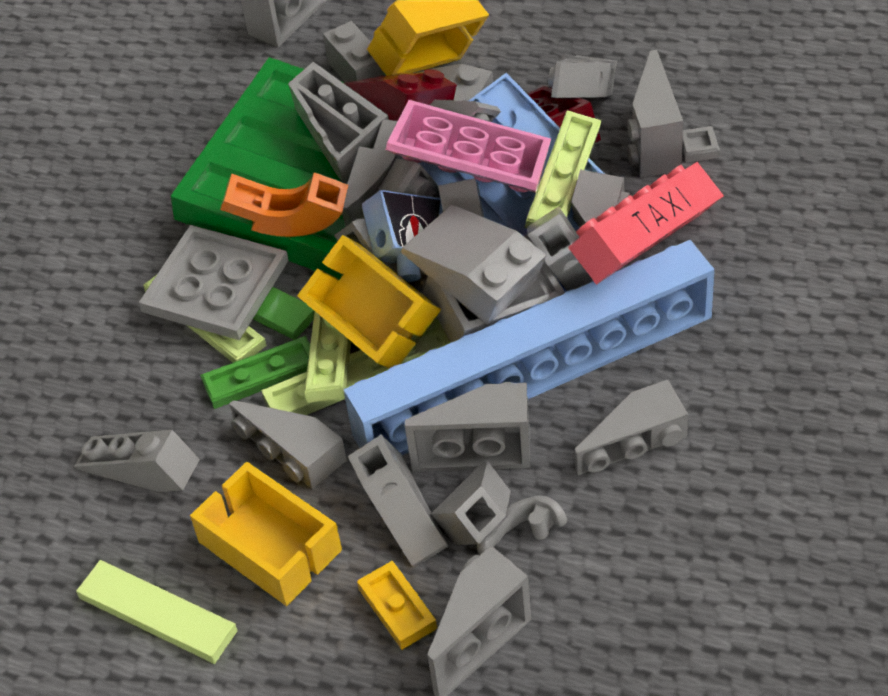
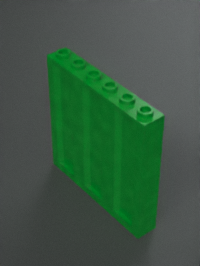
(265, 144)

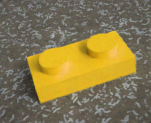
(397, 605)

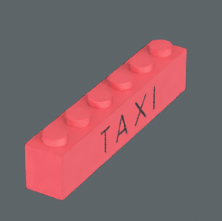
(643, 220)

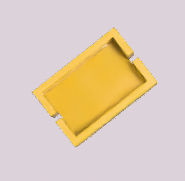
(425, 34)
(369, 303)
(269, 535)

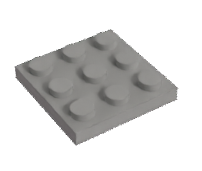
(214, 282)

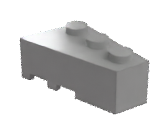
(335, 117)

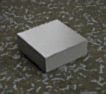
(700, 144)

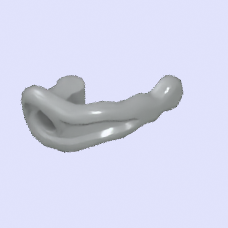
(538, 510)

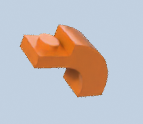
(286, 211)

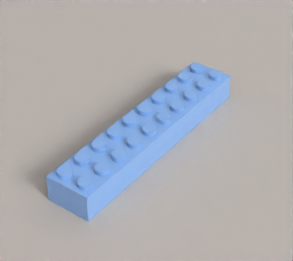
(544, 343)

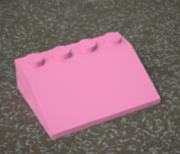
(469, 146)

